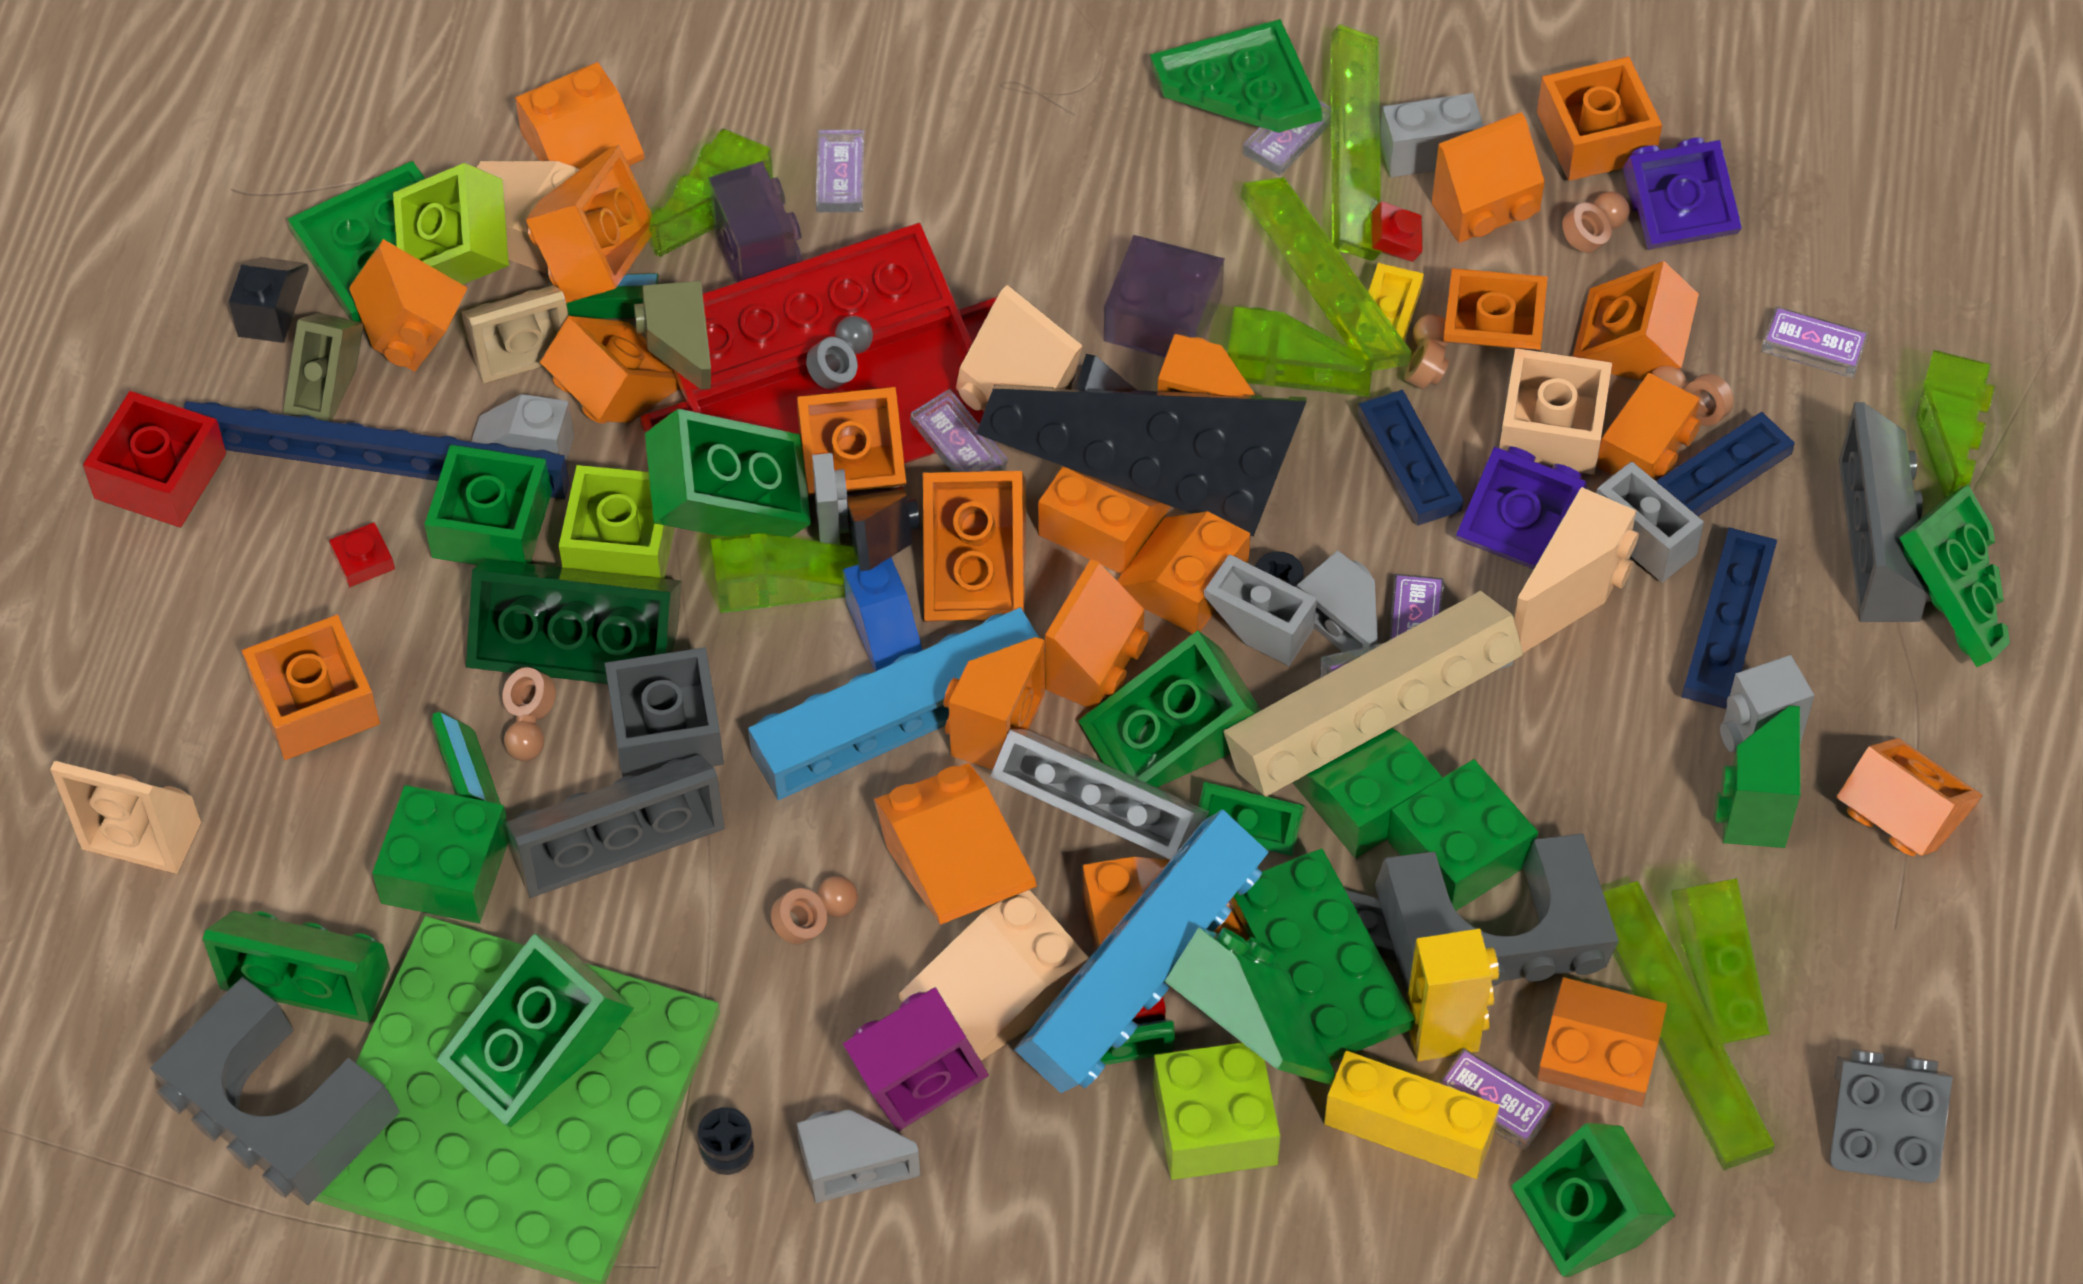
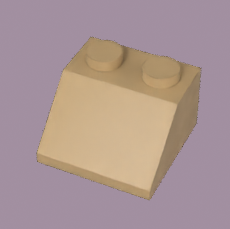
(514, 332)

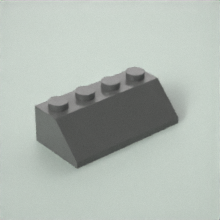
(1879, 510)
(616, 824)

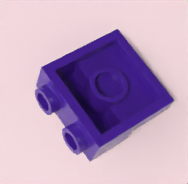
(1682, 193)
(1518, 506)

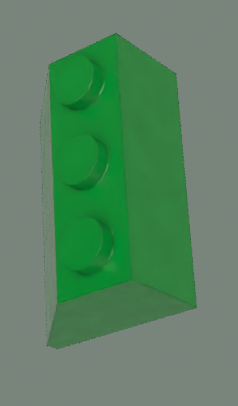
(299, 963)

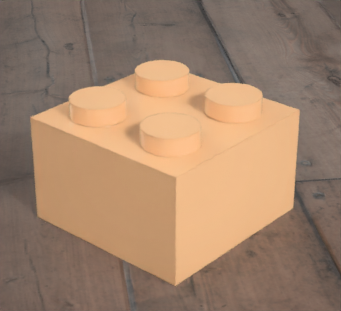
(1556, 408)

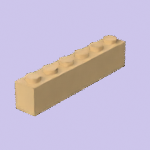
(1373, 693)

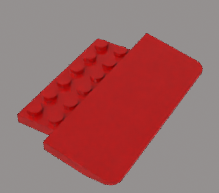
(771, 321)

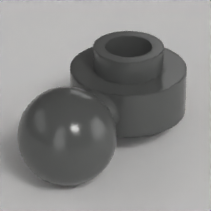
(834, 358)

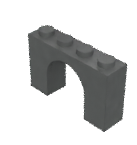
(1571, 909)
(295, 1148)

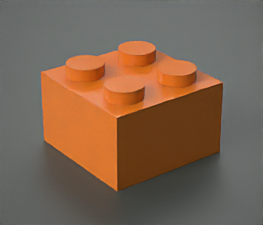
(1597, 116)
(311, 687)

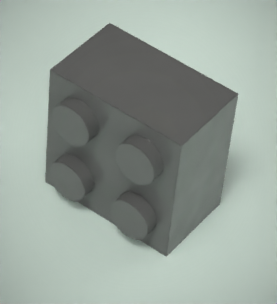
(663, 710)

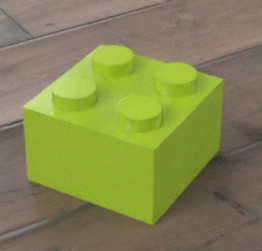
(454, 222)
(613, 524)
(1215, 1110)

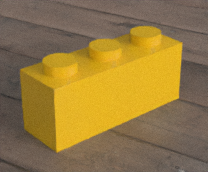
(1450, 993)
(1411, 1114)

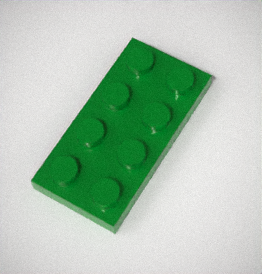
(1327, 951)

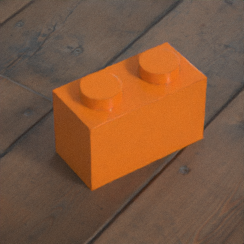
(1650, 429)

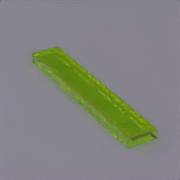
(1355, 140)
(1326, 274)
(1687, 1032)

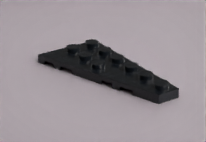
(1161, 444)

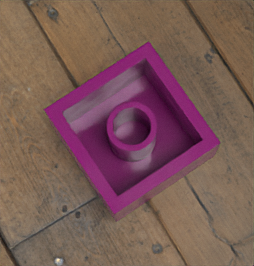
(915, 1058)

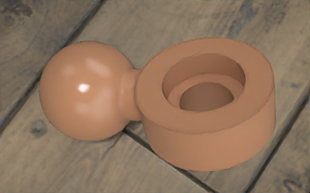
(1590, 224)
(1428, 359)
(1708, 411)
(524, 738)
(834, 898)

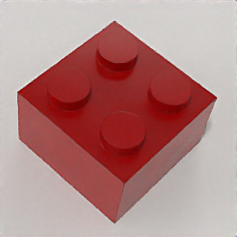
(155, 459)

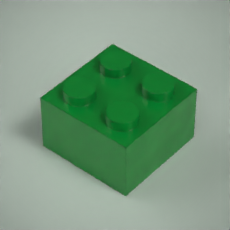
(487, 506)
(1469, 827)
(441, 854)

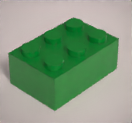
(726, 476)

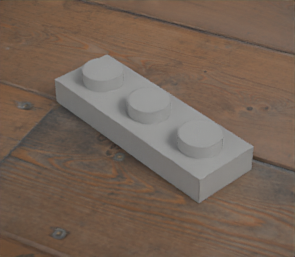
(830, 499)

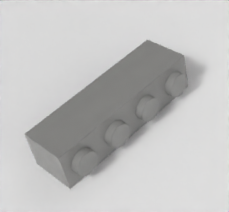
(1096, 792)

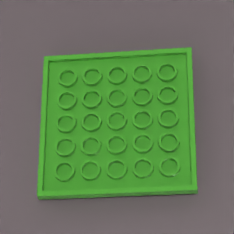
(565, 1175)

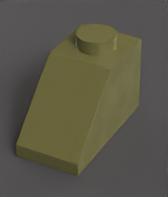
(676, 328)
(322, 365)

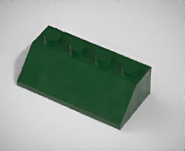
(566, 619)

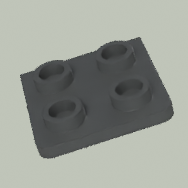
(1890, 1116)

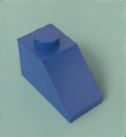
(881, 613)

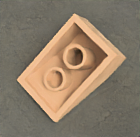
(523, 188)
(1016, 349)
(1577, 567)
(128, 817)
(1002, 971)

